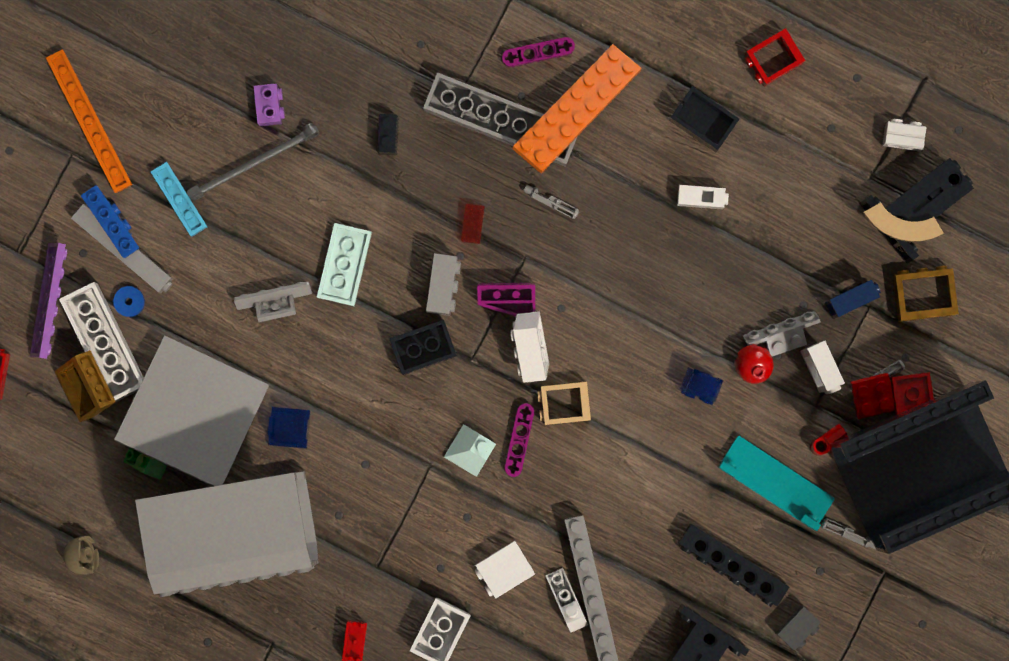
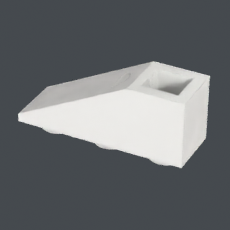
(566, 600)

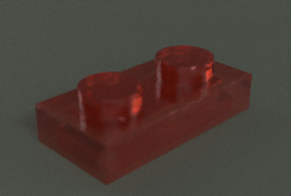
(472, 224)

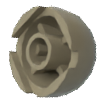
(80, 556)

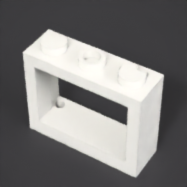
(822, 368)

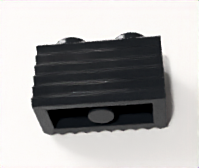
(388, 134)

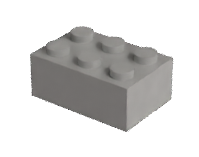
(443, 284)

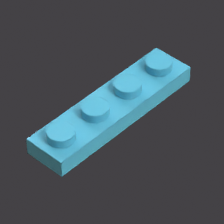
(179, 199)

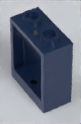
(853, 299)

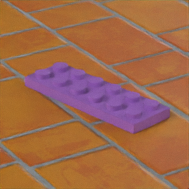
(47, 301)

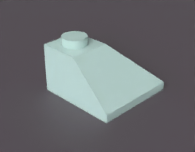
(469, 450)

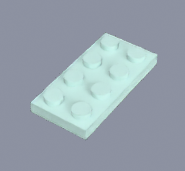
(344, 264)

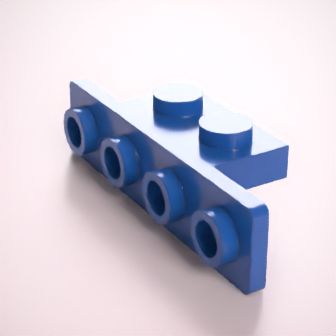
(110, 220)

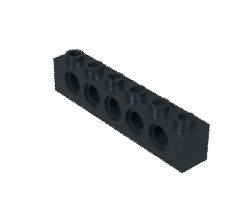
(777, 588)

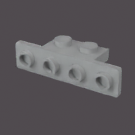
(273, 302)
(784, 335)

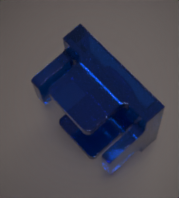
(289, 427)

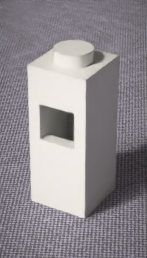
(702, 197)

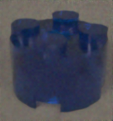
(701, 385)

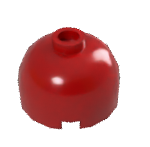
(754, 364)

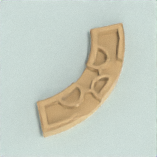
(902, 229)

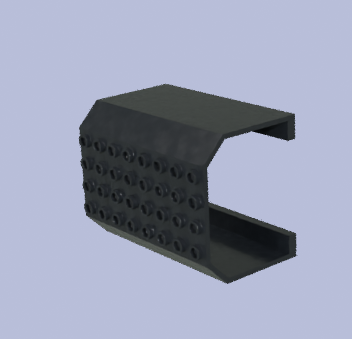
(924, 469)

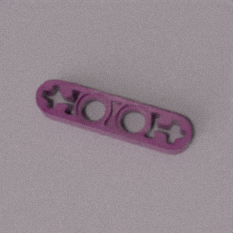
(537, 48)
(522, 440)

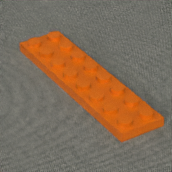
(576, 108)

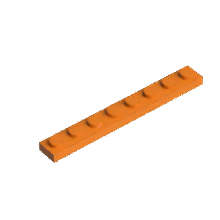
(89, 121)

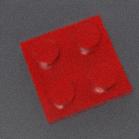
(911, 391)
(872, 395)

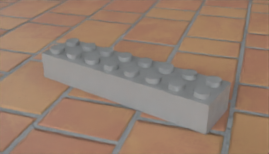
(483, 112)

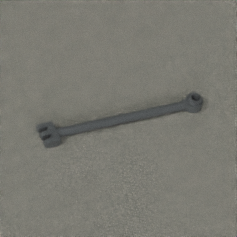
(310, 132)

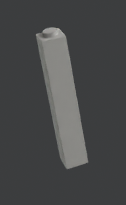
(136, 261)

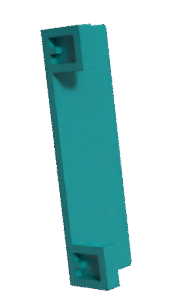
(776, 483)

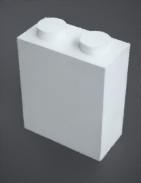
(504, 570)

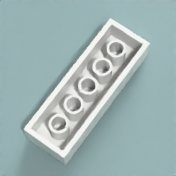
(102, 336)

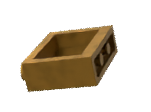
(924, 273)
(93, 382)

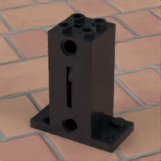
(925, 200)
(692, 643)

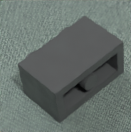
(798, 628)

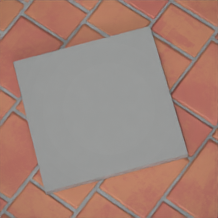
(191, 412)

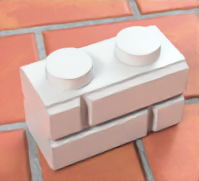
(904, 136)

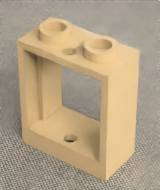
(542, 397)

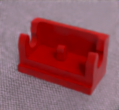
(354, 641)

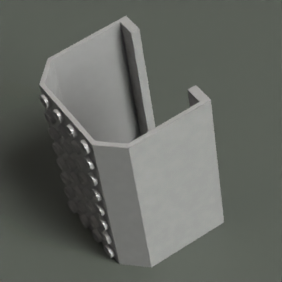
(228, 534)

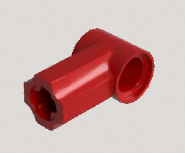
(832, 435)

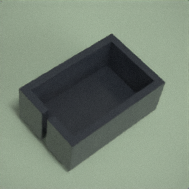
(704, 119)

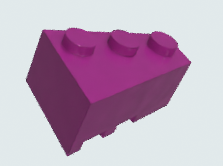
(507, 297)

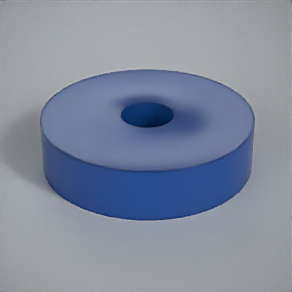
(137, 305)

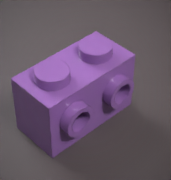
(268, 104)

